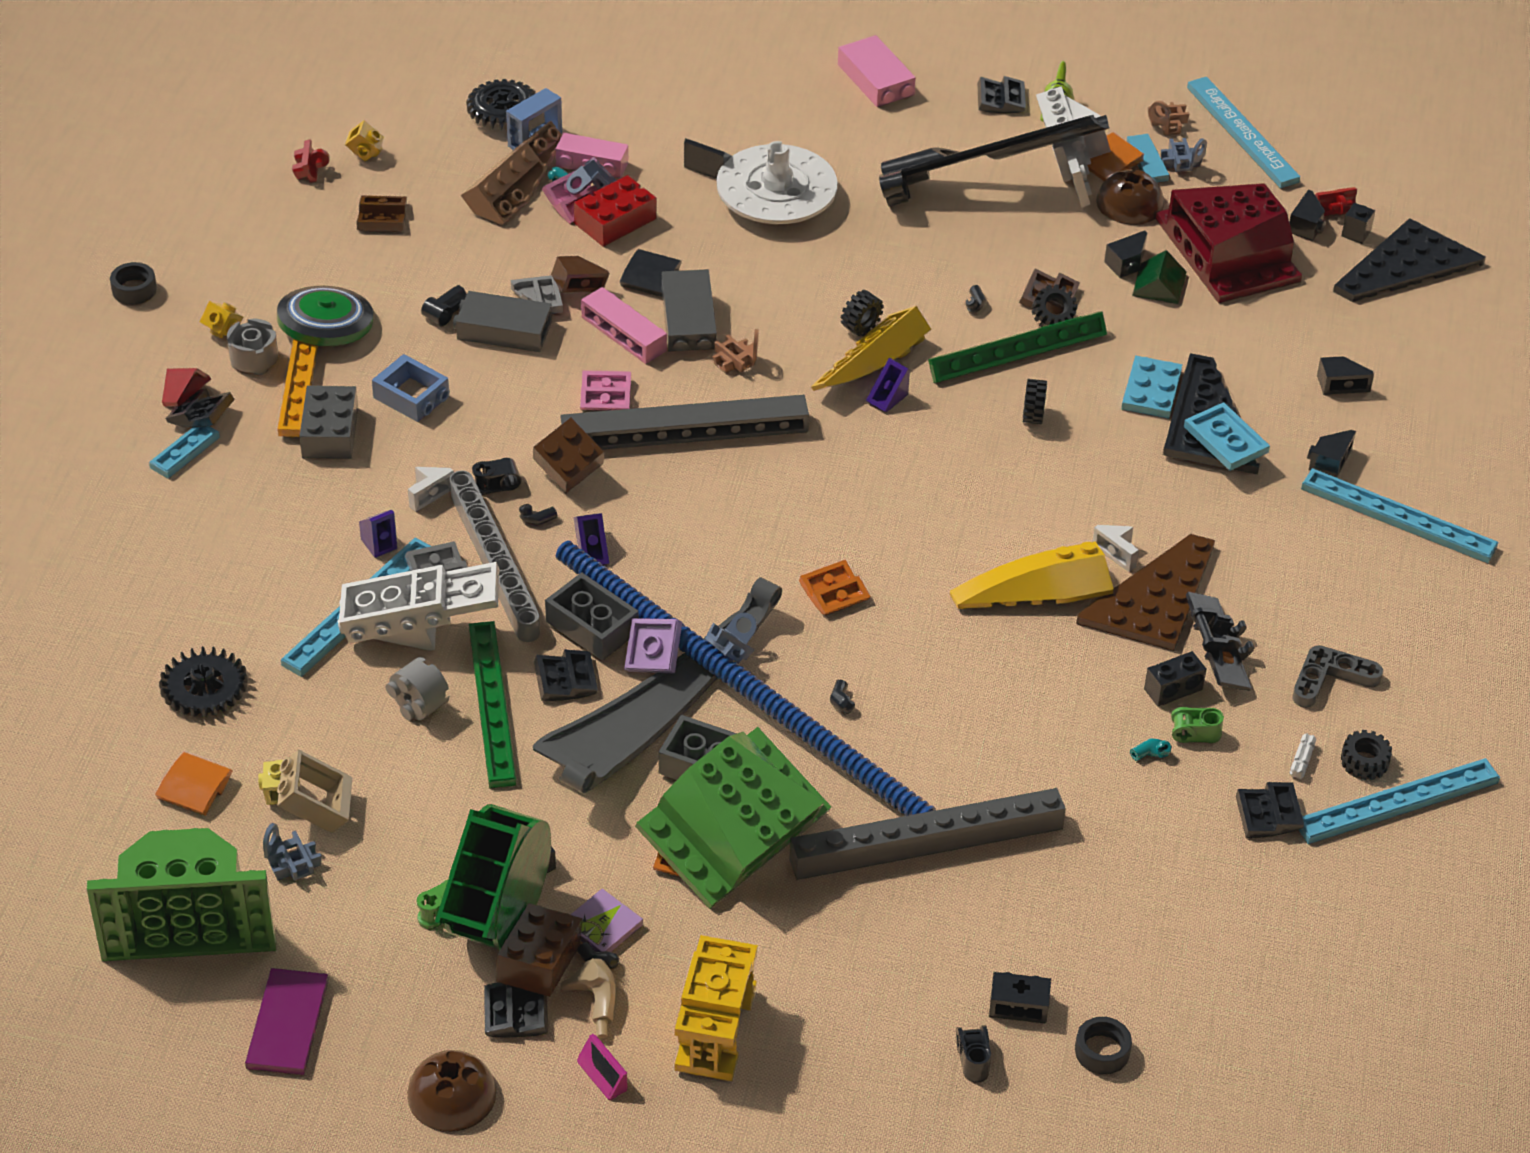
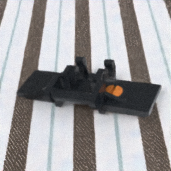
(1221, 641)

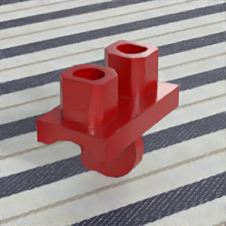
(309, 161)
(1337, 201)

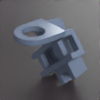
(1182, 157)
(590, 173)
(730, 640)
(295, 863)

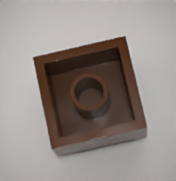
(568, 455)

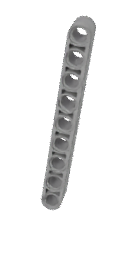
(492, 548)

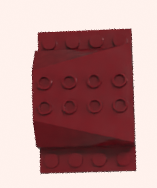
(1232, 238)

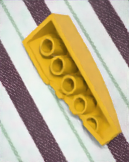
(886, 340)
(1057, 574)

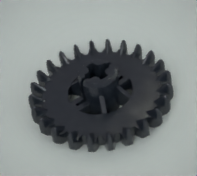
(494, 99)
(210, 667)

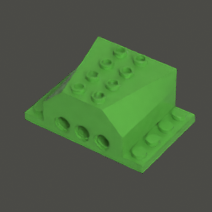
(731, 814)
(181, 899)

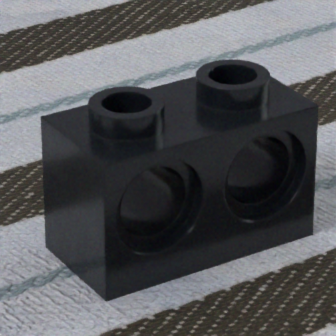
(1175, 678)

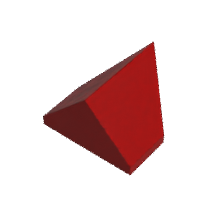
(182, 384)

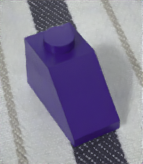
(379, 533)
(591, 536)

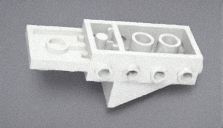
(1075, 153)
(413, 603)

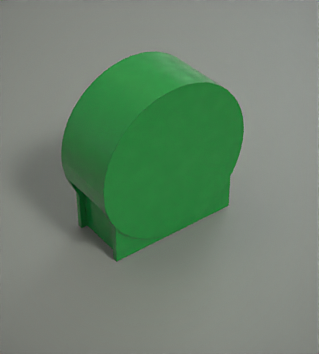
(495, 874)

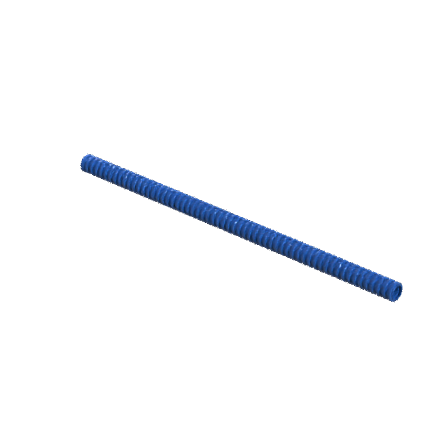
(752, 688)

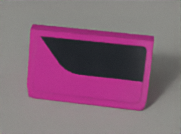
(603, 1068)

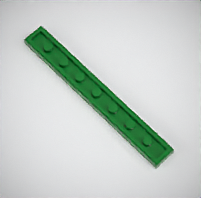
(1017, 346)
(492, 705)

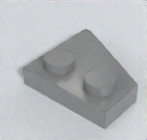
(539, 289)

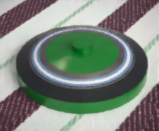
(325, 315)

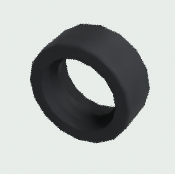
(135, 294)
(1103, 1027)

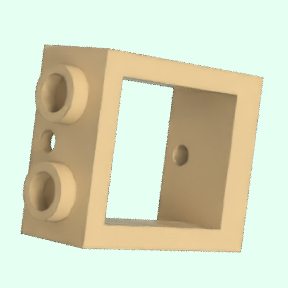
(322, 775)

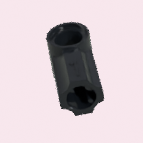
(442, 308)

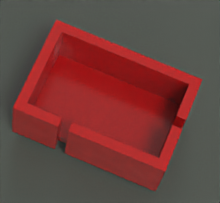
(615, 210)

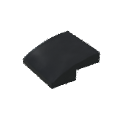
(1001, 96)
(646, 270)
(200, 409)
(565, 676)
(1269, 810)
(514, 1012)

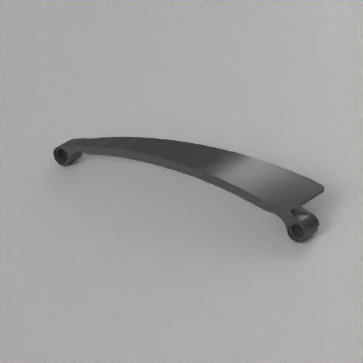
(623, 728)

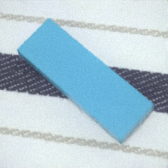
(1152, 162)
(183, 450)

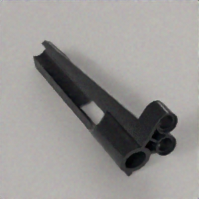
(915, 167)

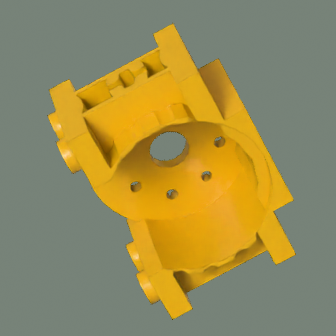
(711, 1003)

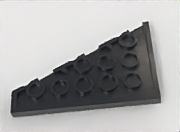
(1406, 259)
(1198, 392)

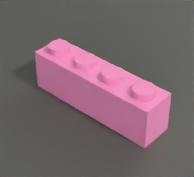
(624, 325)

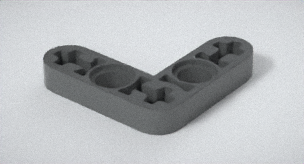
(1330, 666)

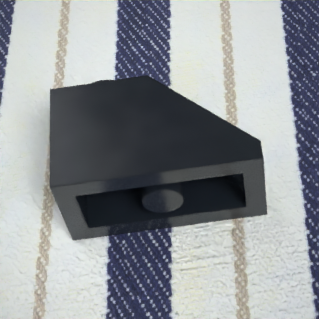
(1308, 217)
(1126, 254)
(1343, 376)
(1331, 452)

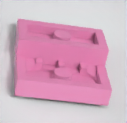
(564, 200)
(605, 390)

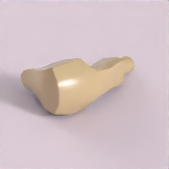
(597, 978)

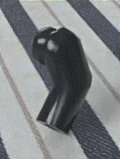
(978, 299)
(535, 517)
(840, 699)
(588, 953)

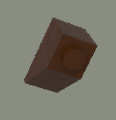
(578, 275)

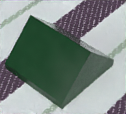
(1160, 279)

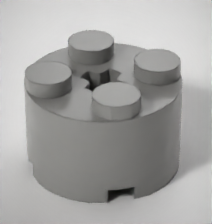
(252, 346)
(418, 689)

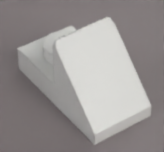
(429, 486)
(1116, 544)

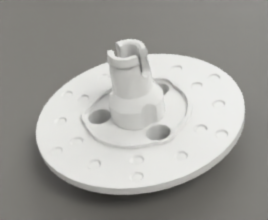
(777, 183)

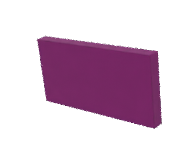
(287, 1021)

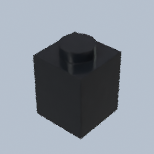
(1358, 223)

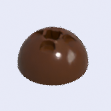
(1130, 197)
(451, 1091)

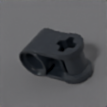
(496, 475)
(974, 1052)

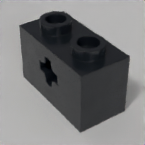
(1020, 997)

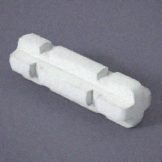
(1303, 756)

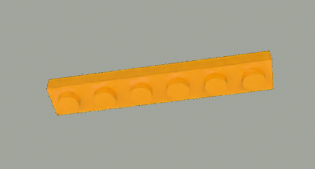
(298, 377)

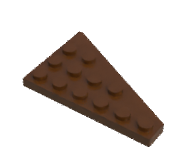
(1153, 600)

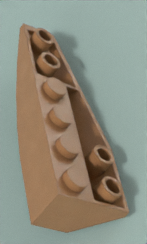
(513, 178)

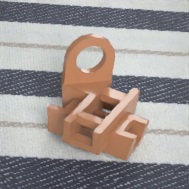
(1167, 116)
(739, 356)

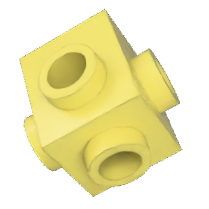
(270, 780)

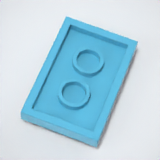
(1152, 387)
(1226, 436)

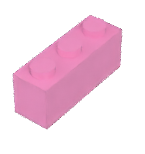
(577, 150)

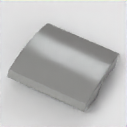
(442, 554)

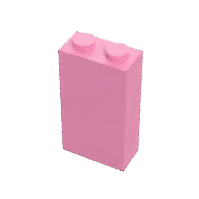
(876, 71)

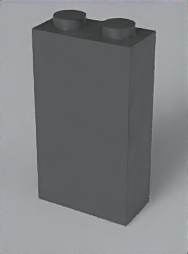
(688, 310)
(503, 321)

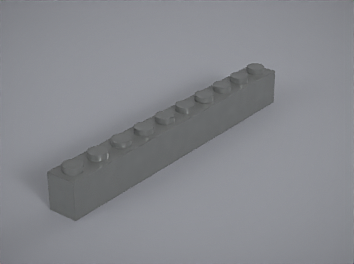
(695, 422)
(926, 833)

